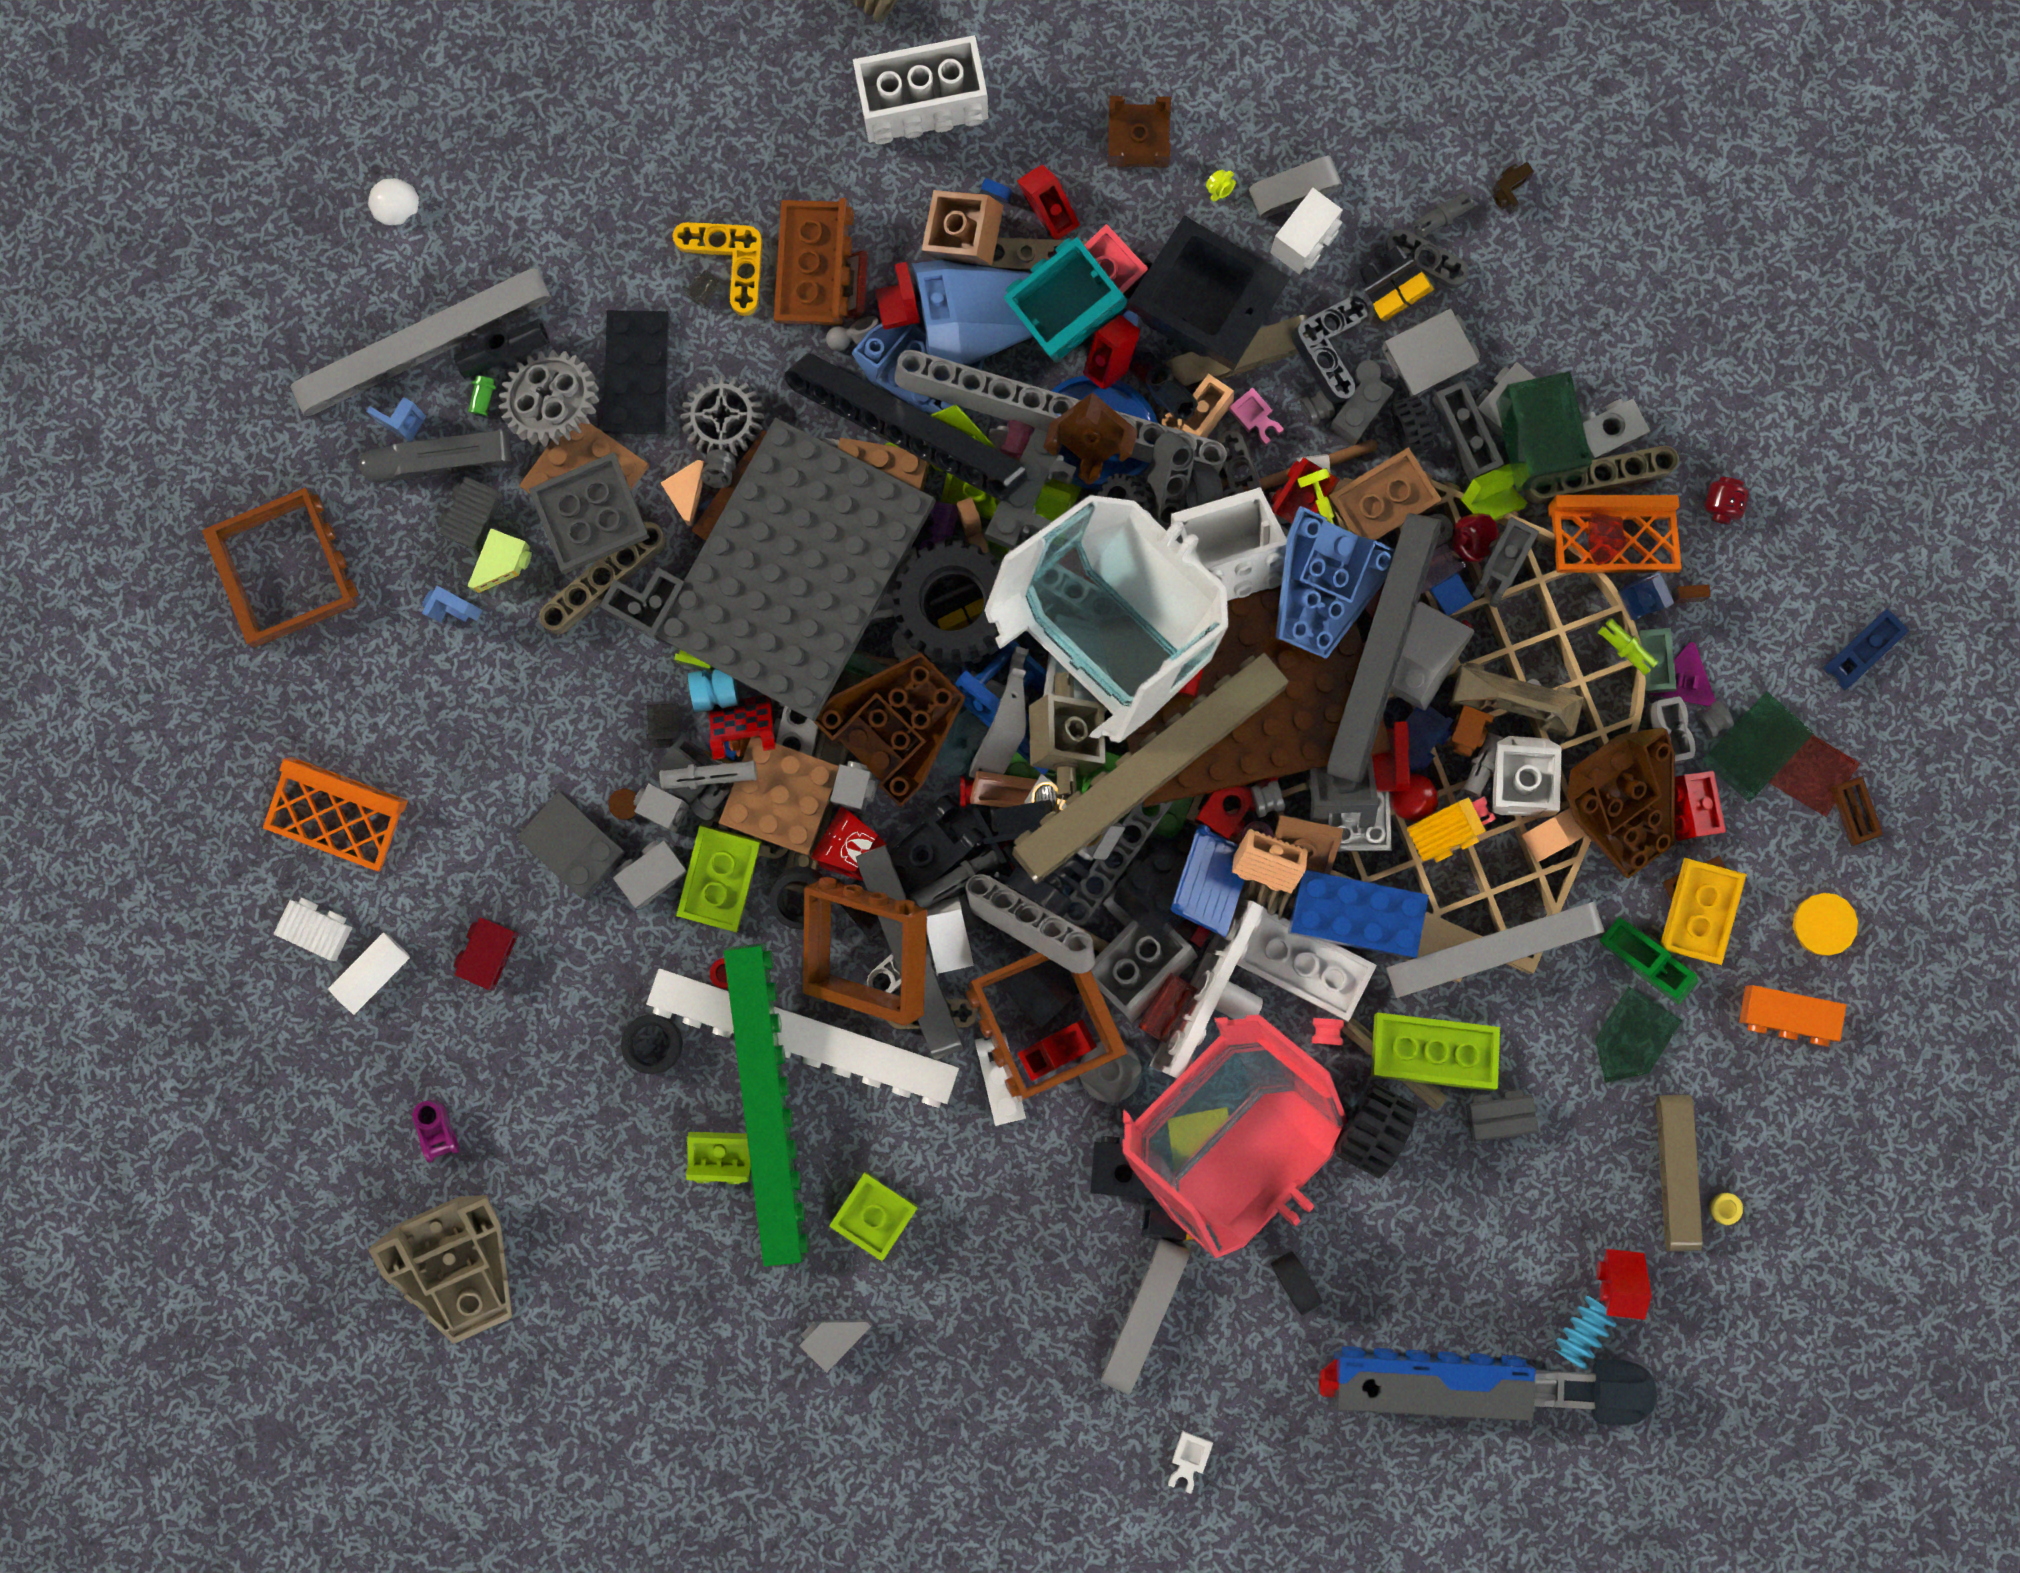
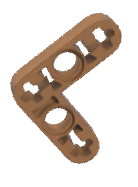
(971, 523)

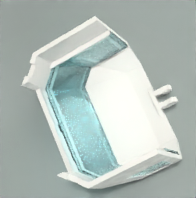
(1113, 606)

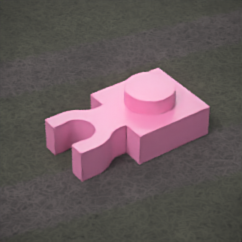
(1253, 413)

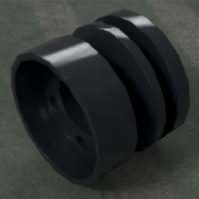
(1049, 891)

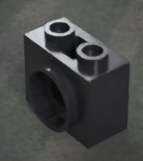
(1106, 1158)

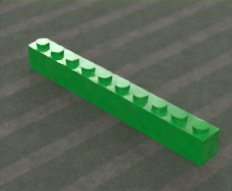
(765, 1104)

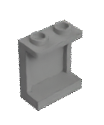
(1431, 353)

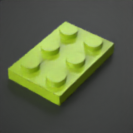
(718, 878)

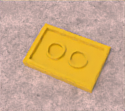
(1702, 911)

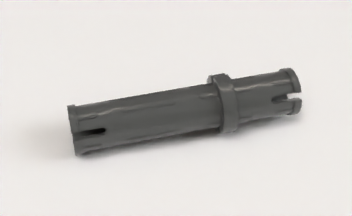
(955, 880)

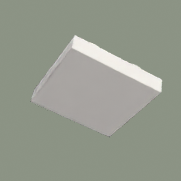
(1365, 838)

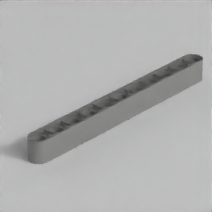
(1019, 394)

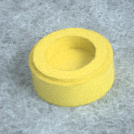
(1726, 1208)

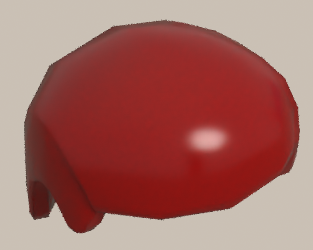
(1416, 803)

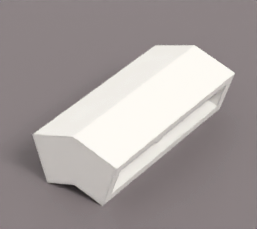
(369, 973)

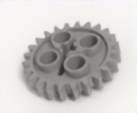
(548, 398)

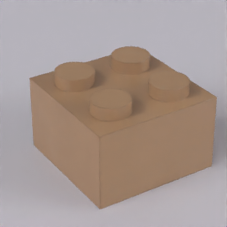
(962, 227)

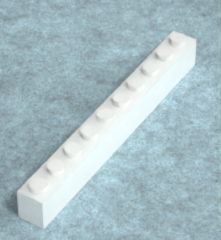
(812, 1040)

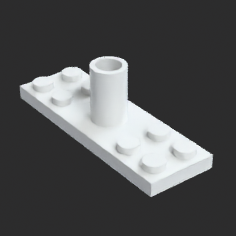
(1213, 991)

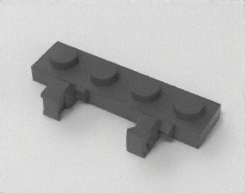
(1017, 513)

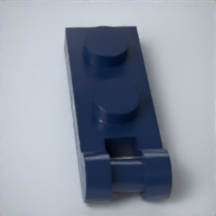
(1866, 648)

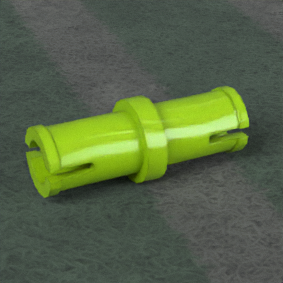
(1628, 646)

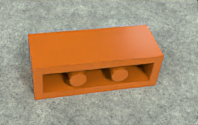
(1792, 1015)

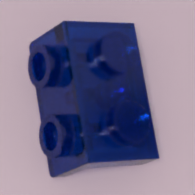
(1425, 731)

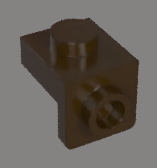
(1512, 179)

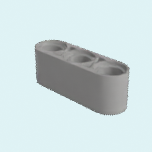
(1292, 186)

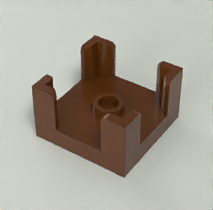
(1139, 133)
(1093, 434)

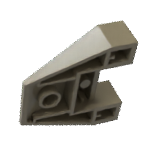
(1555, 708)

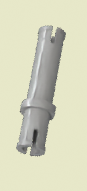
(706, 775)

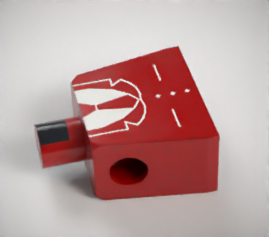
(843, 842)

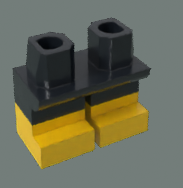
(1382, 287)
(949, 604)

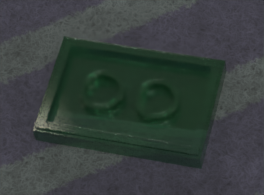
(1757, 746)

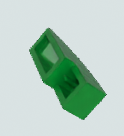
(1649, 960)

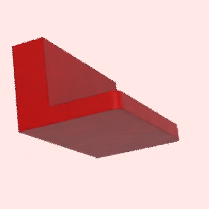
(898, 302)
(1393, 767)

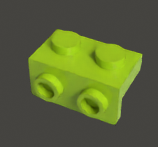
(718, 1157)

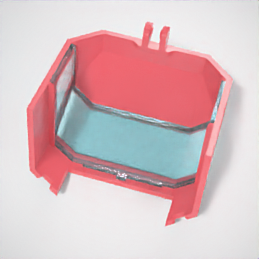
(1237, 1135)

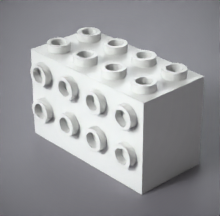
(921, 89)

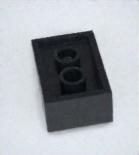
(1042, 989)

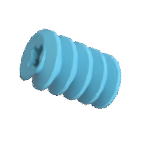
(1585, 1333)

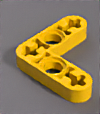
(740, 256)

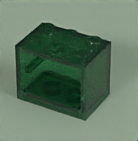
(1543, 431)

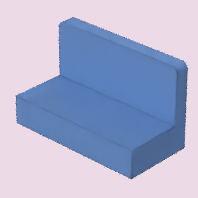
(403, 422)

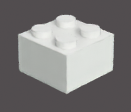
(1306, 231)

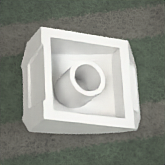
(1527, 777)

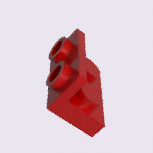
(1697, 806)

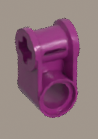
(435, 1132)

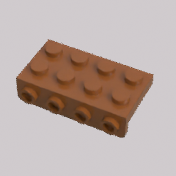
(813, 262)

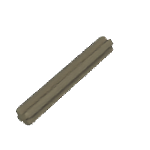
(1364, 1039)

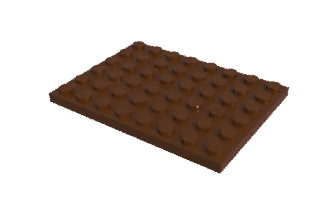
(1289, 731)

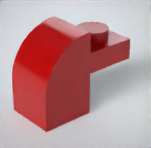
(1057, 1050)

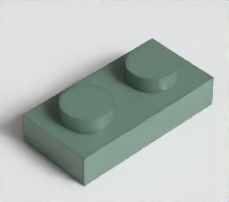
(1659, 645)

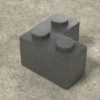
(646, 610)

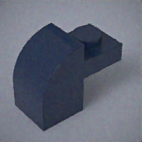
(1645, 595)

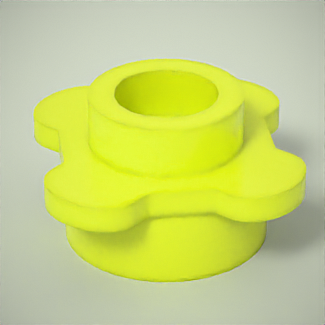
(1220, 184)

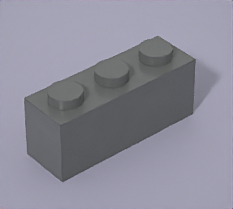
(1466, 430)

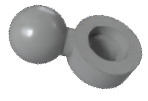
(839, 338)

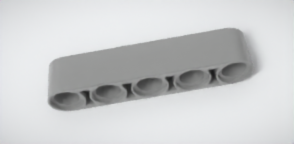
(1030, 923)
(1145, 1316)

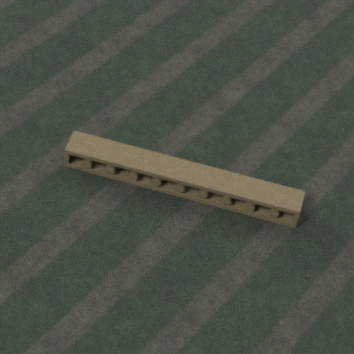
(1149, 768)

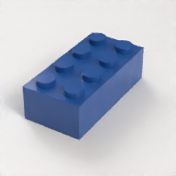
(1358, 914)

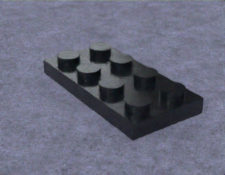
(636, 372)

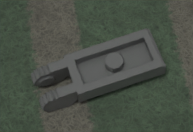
(1506, 558)

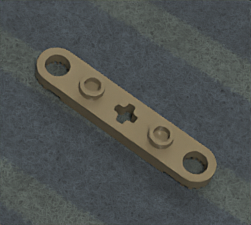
(1024, 253)

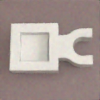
(1191, 1456)

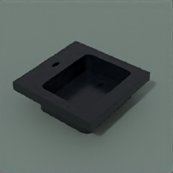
(1203, 291)

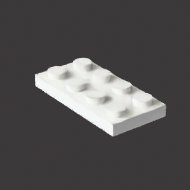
(1307, 966)

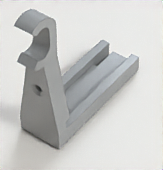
(1008, 724)

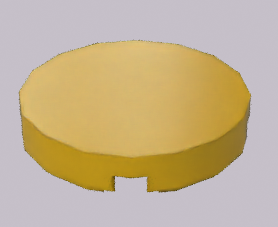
(1825, 924)

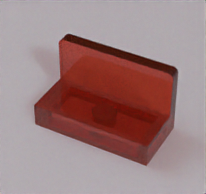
(1167, 1007)

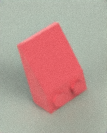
(1116, 259)

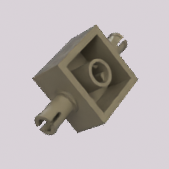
(1061, 735)

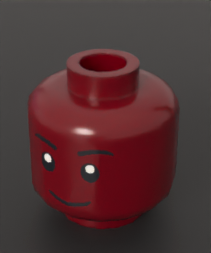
(1726, 500)

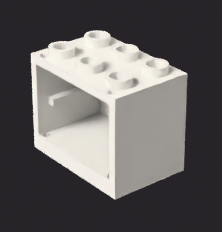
(1237, 541)

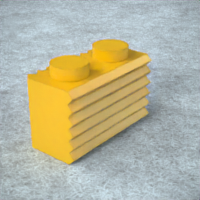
(1446, 829)

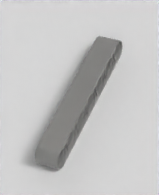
(1495, 949)

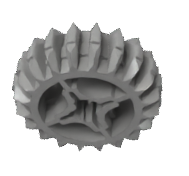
(736, 417)

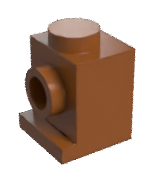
(1469, 730)

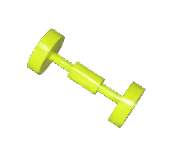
(1322, 502)

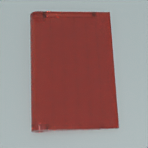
(1812, 774)

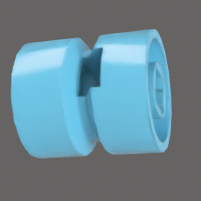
(712, 689)

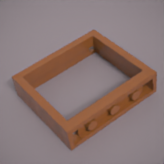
(215, 539)
(816, 952)
(1094, 1003)

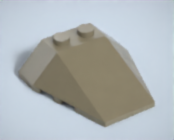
(450, 1266)

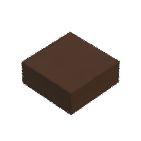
(1691, 593)

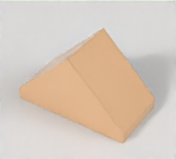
(685, 490)
(1553, 835)

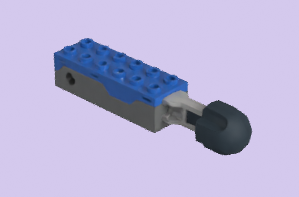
(1483, 1387)

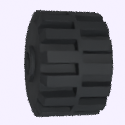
(1376, 1130)

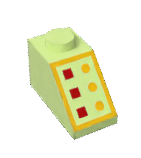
(499, 561)

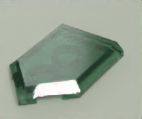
(1634, 1036)

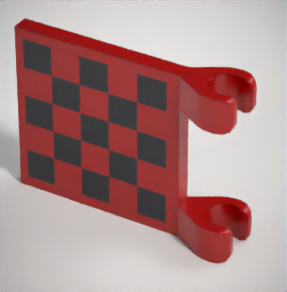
(749, 719)

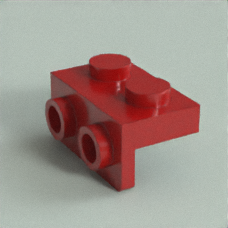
(1287, 500)

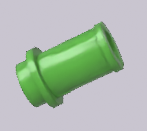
(481, 395)

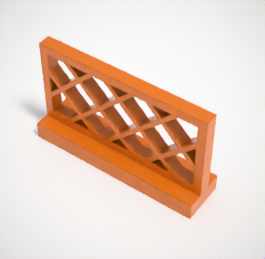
(1622, 506)
(336, 786)

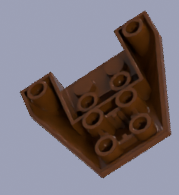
(895, 722)
(1627, 798)

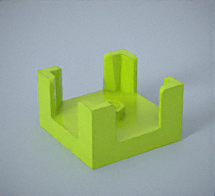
(873, 1216)

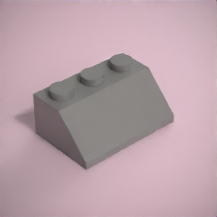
(1136, 967)

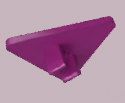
(1690, 678)

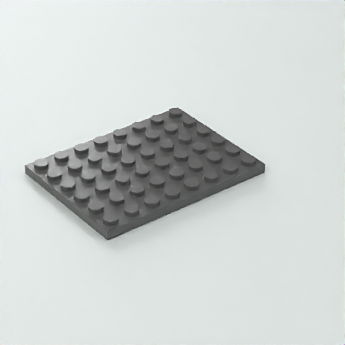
(795, 568)

